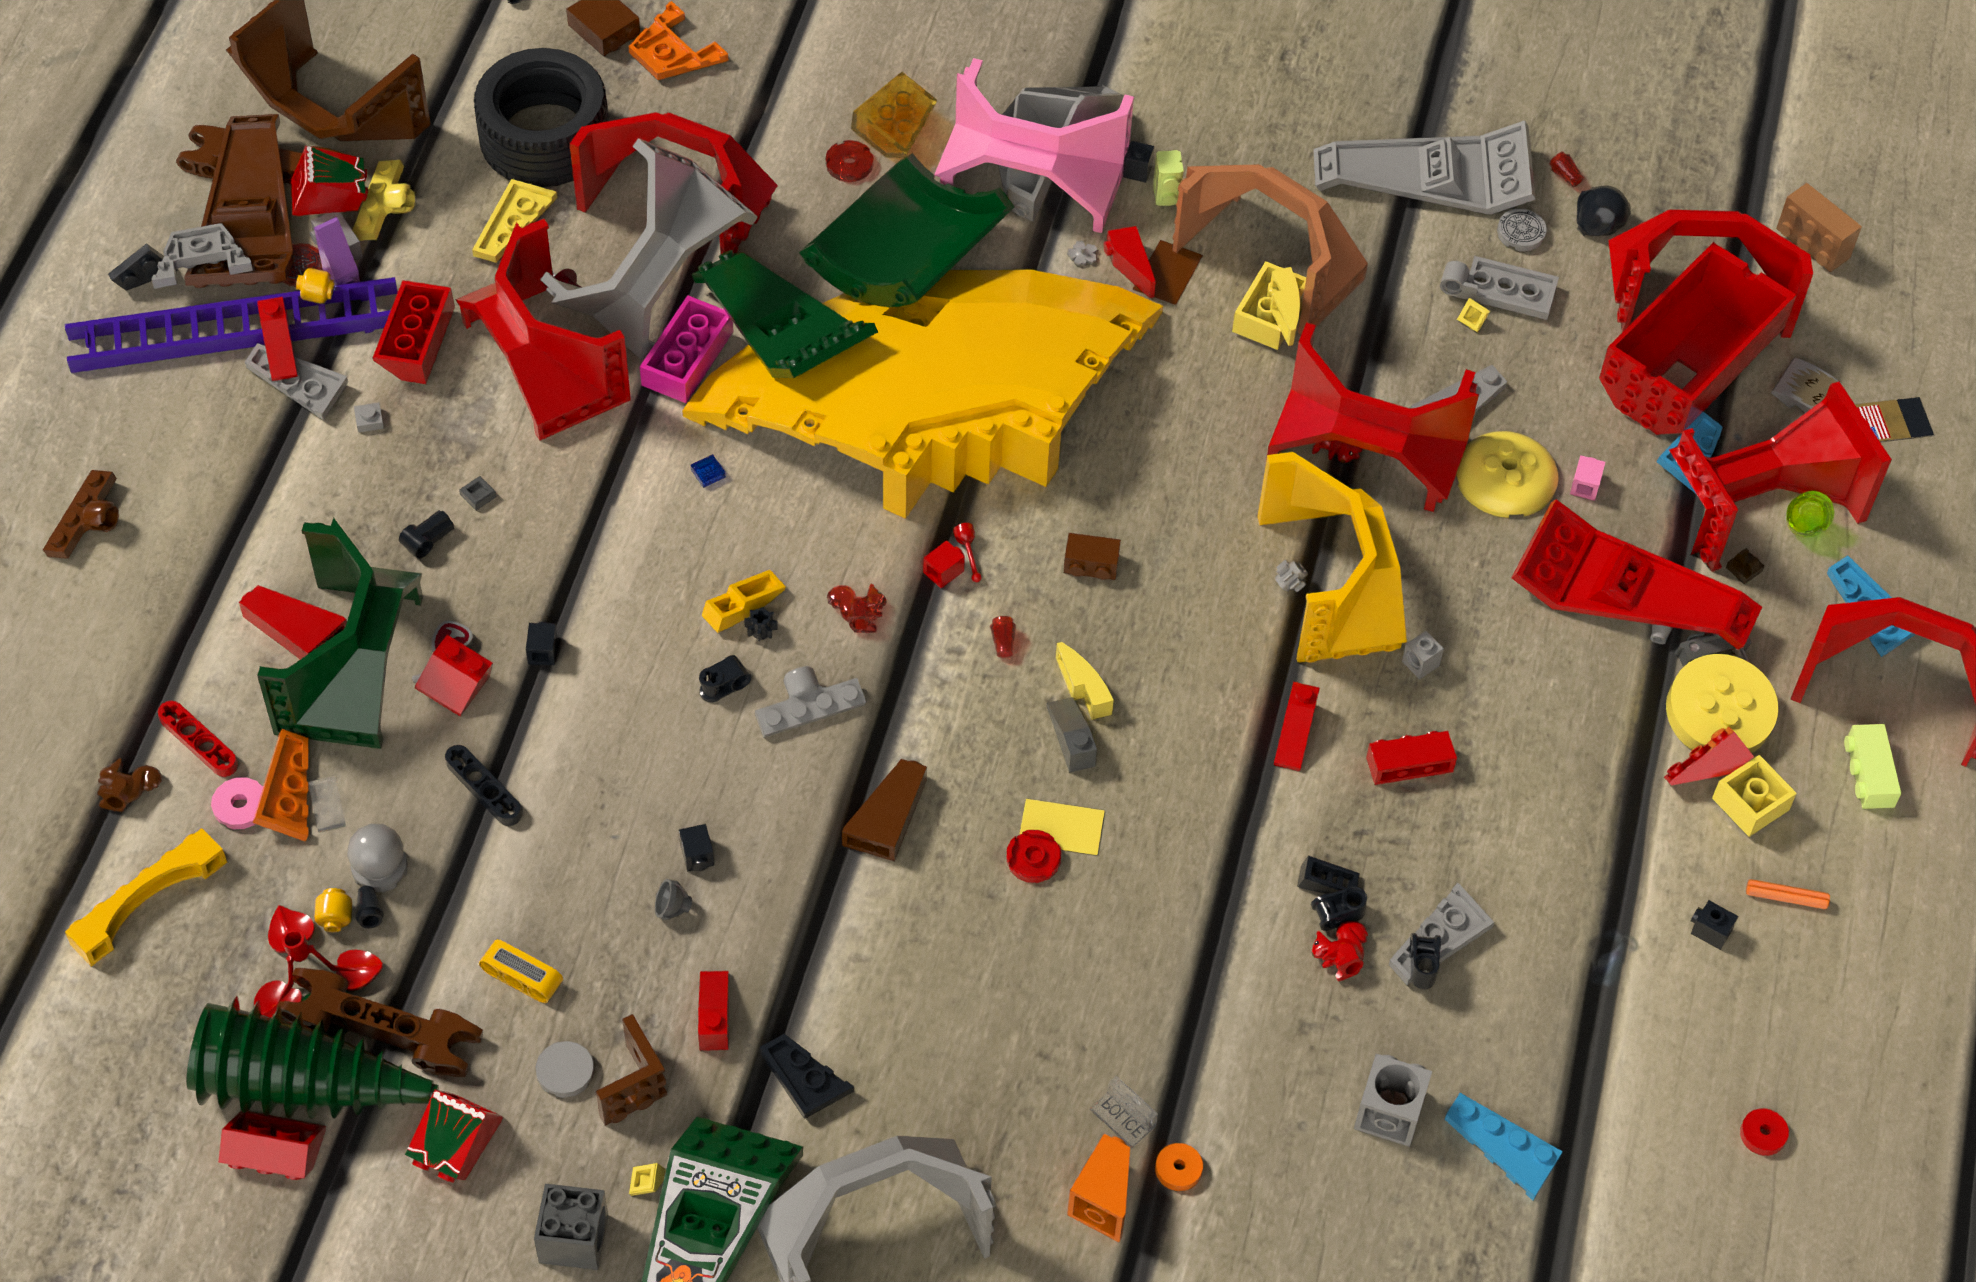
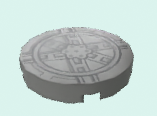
(1521, 229)

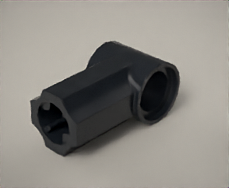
(421, 538)

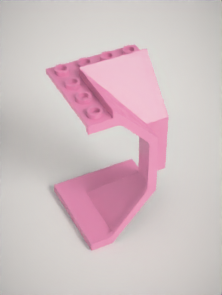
(1079, 158)

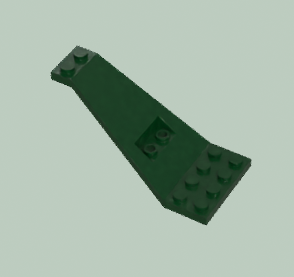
(776, 318)

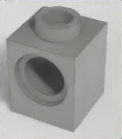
(1422, 655)

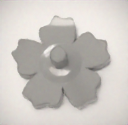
(1082, 254)

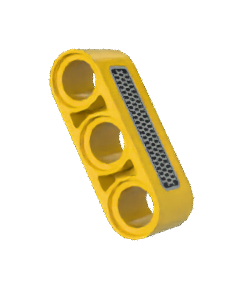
(521, 971)

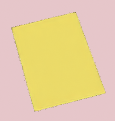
(1071, 826)

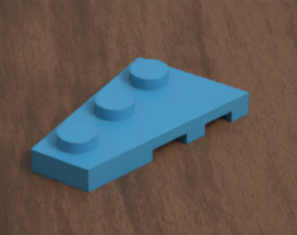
(1706, 436)

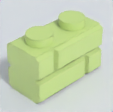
(1167, 177)

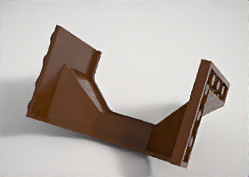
(280, 43)

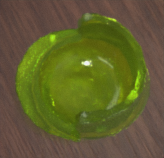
(1809, 514)

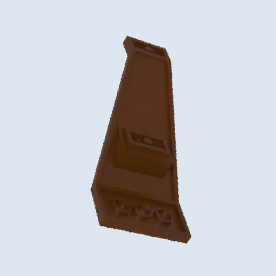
(250, 204)

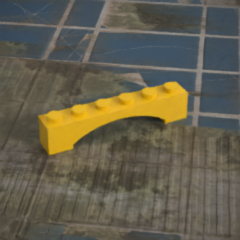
(192, 858)

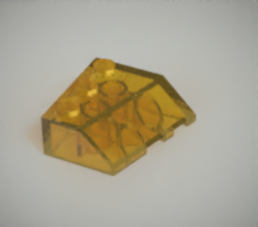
(894, 116)

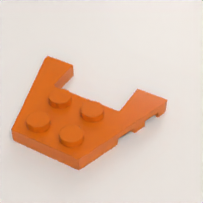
(666, 54)

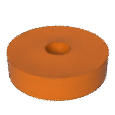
(1179, 1179)

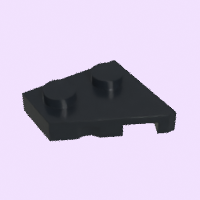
(137, 268)

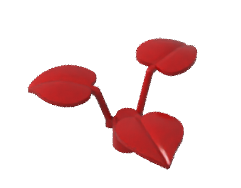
(290, 933)

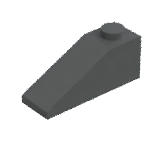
(1073, 734)

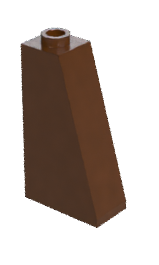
(886, 814)

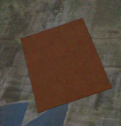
(1171, 271)

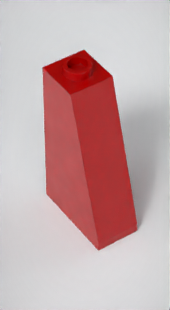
(289, 621)

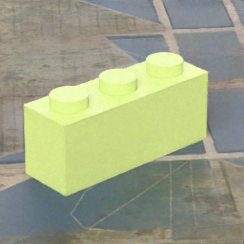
(1872, 766)

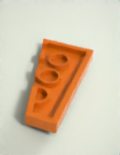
(285, 789)

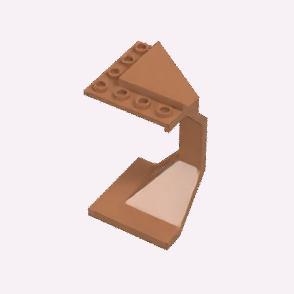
(1336, 260)

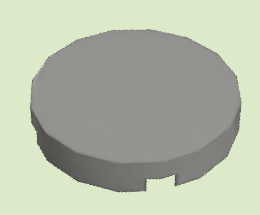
(564, 1069)

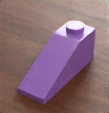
(335, 253)

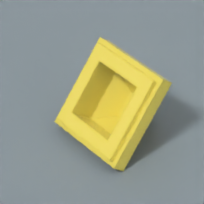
(1473, 315)

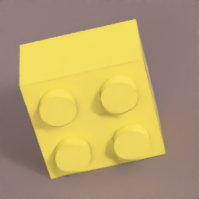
(1754, 795)

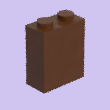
(603, 23)

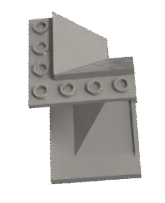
(682, 215)
(798, 1216)

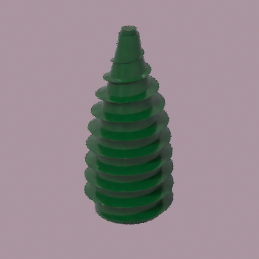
(291, 1065)

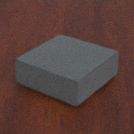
(478, 493)

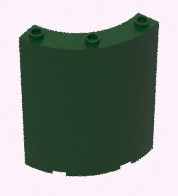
(902, 235)

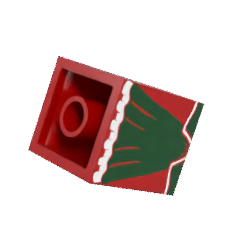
(327, 182)
(452, 1135)

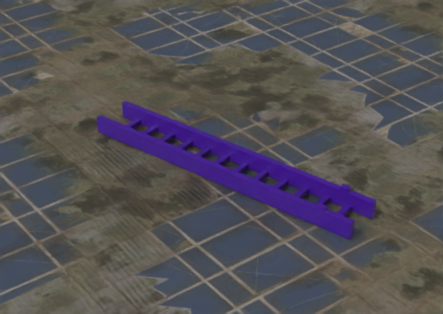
(219, 311)

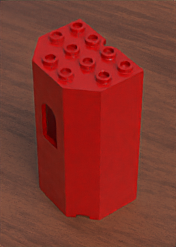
(1708, 320)

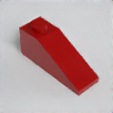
(1130, 258)
(277, 338)
(1296, 726)
(713, 1011)

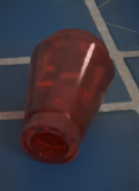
(1565, 168)
(1003, 635)

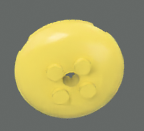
(1494, 488)

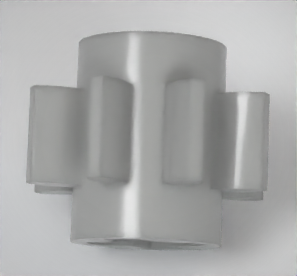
(1291, 575)

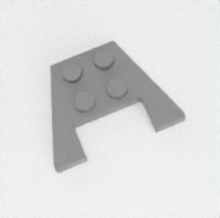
(198, 247)

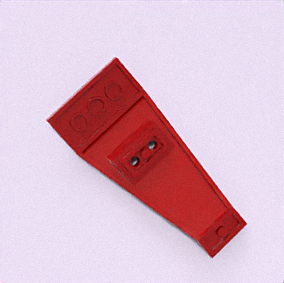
(1582, 568)

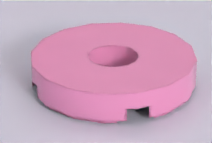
(229, 793)

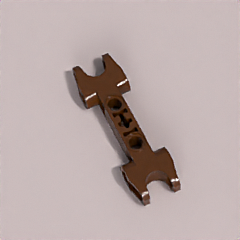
(383, 1023)

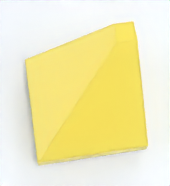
(646, 1179)

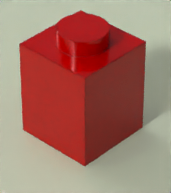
(944, 564)

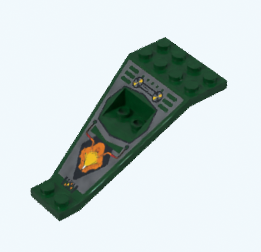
(714, 1200)

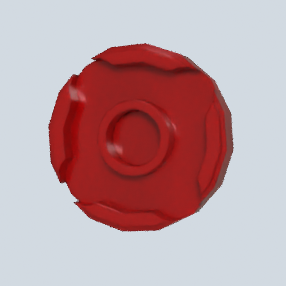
(1033, 856)

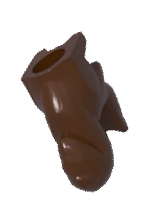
(121, 788)

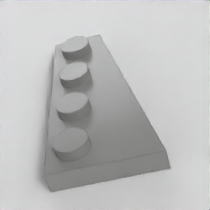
(1489, 383)
(313, 388)

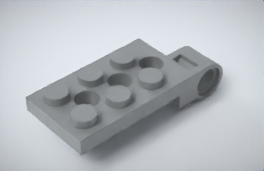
(1461, 283)

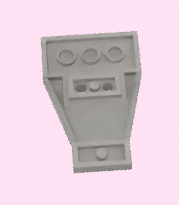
(1459, 172)

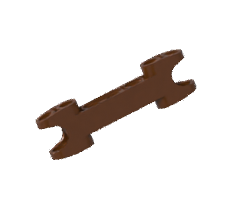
(204, 160)

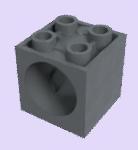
(571, 1226)

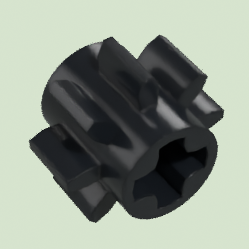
(761, 624)

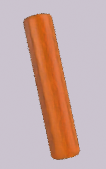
(1788, 894)

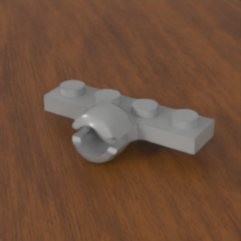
(808, 702)

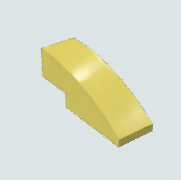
(1285, 302)
(1084, 682)

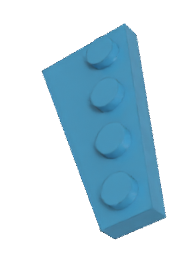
(1858, 586)

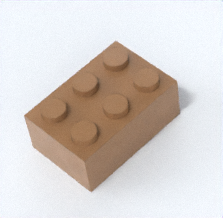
(1818, 227)

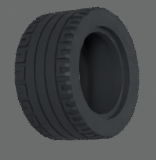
(529, 80)

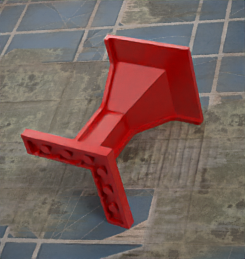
(603, 146)
(1640, 245)
(557, 370)
(1422, 438)
(1820, 451)
(1855, 621)

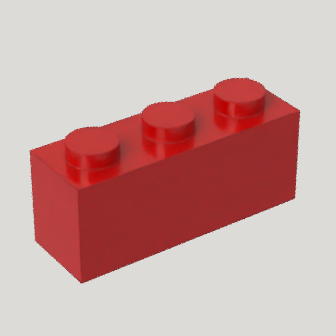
(1411, 757)

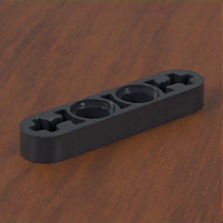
(482, 785)

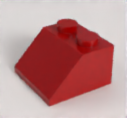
(454, 675)

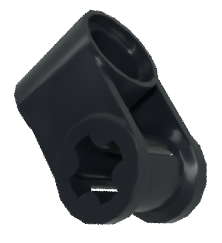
(725, 676)
(1334, 907)
(1424, 956)

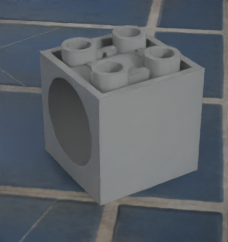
(1386, 1119)

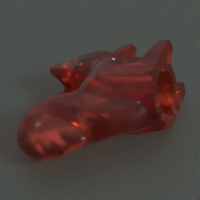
(858, 610)

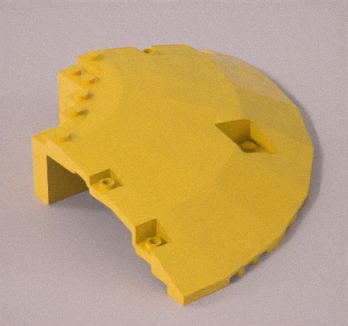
(950, 398)

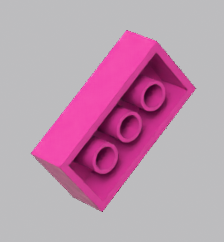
(686, 349)

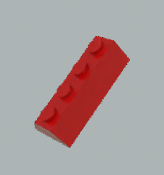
(415, 330)

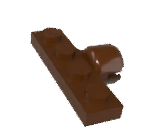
(85, 513)

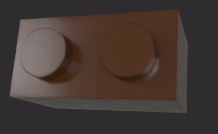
(1092, 556)

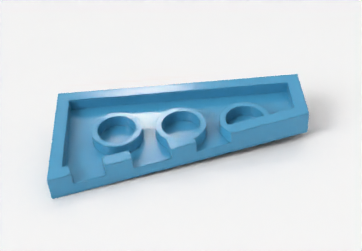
(1512, 1148)

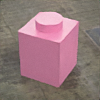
(1587, 477)

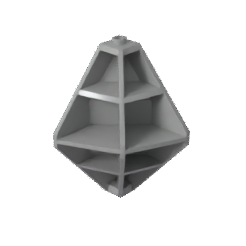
(1057, 109)

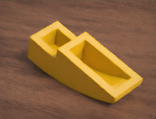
(740, 598)

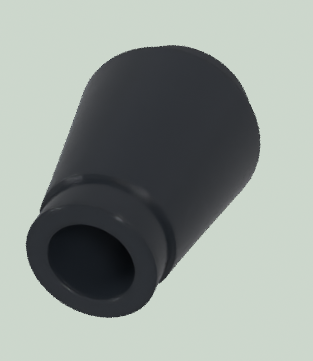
(368, 908)

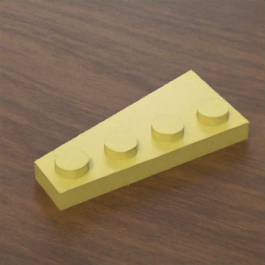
(518, 203)

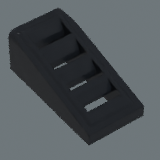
(1319, 867)

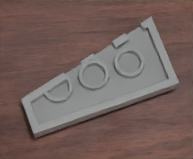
(1458, 923)

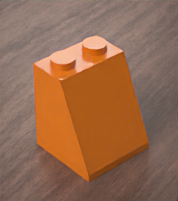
(1101, 1188)

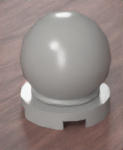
(377, 857)

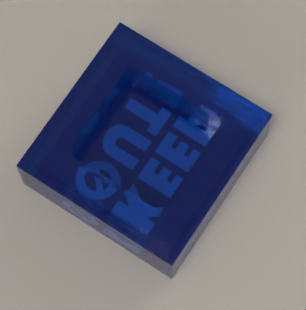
(708, 471)

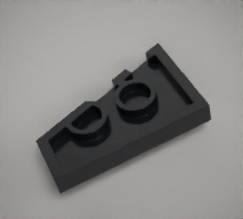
(803, 1077)

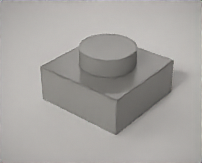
(368, 417)

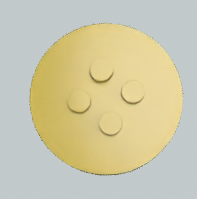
(1720, 694)

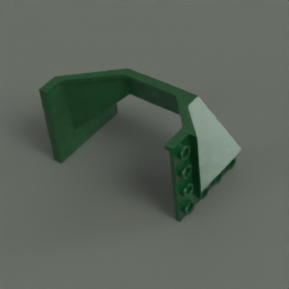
(341, 684)

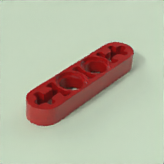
(199, 737)

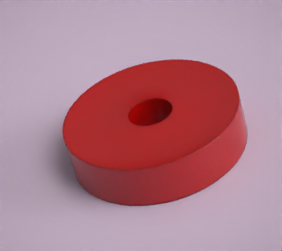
(1769, 1121)

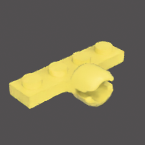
(383, 198)

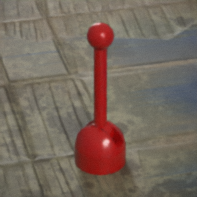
(965, 534)

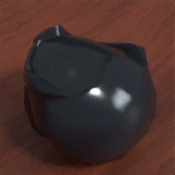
(1602, 211)

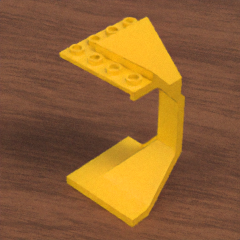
(1369, 607)

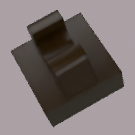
(1745, 566)

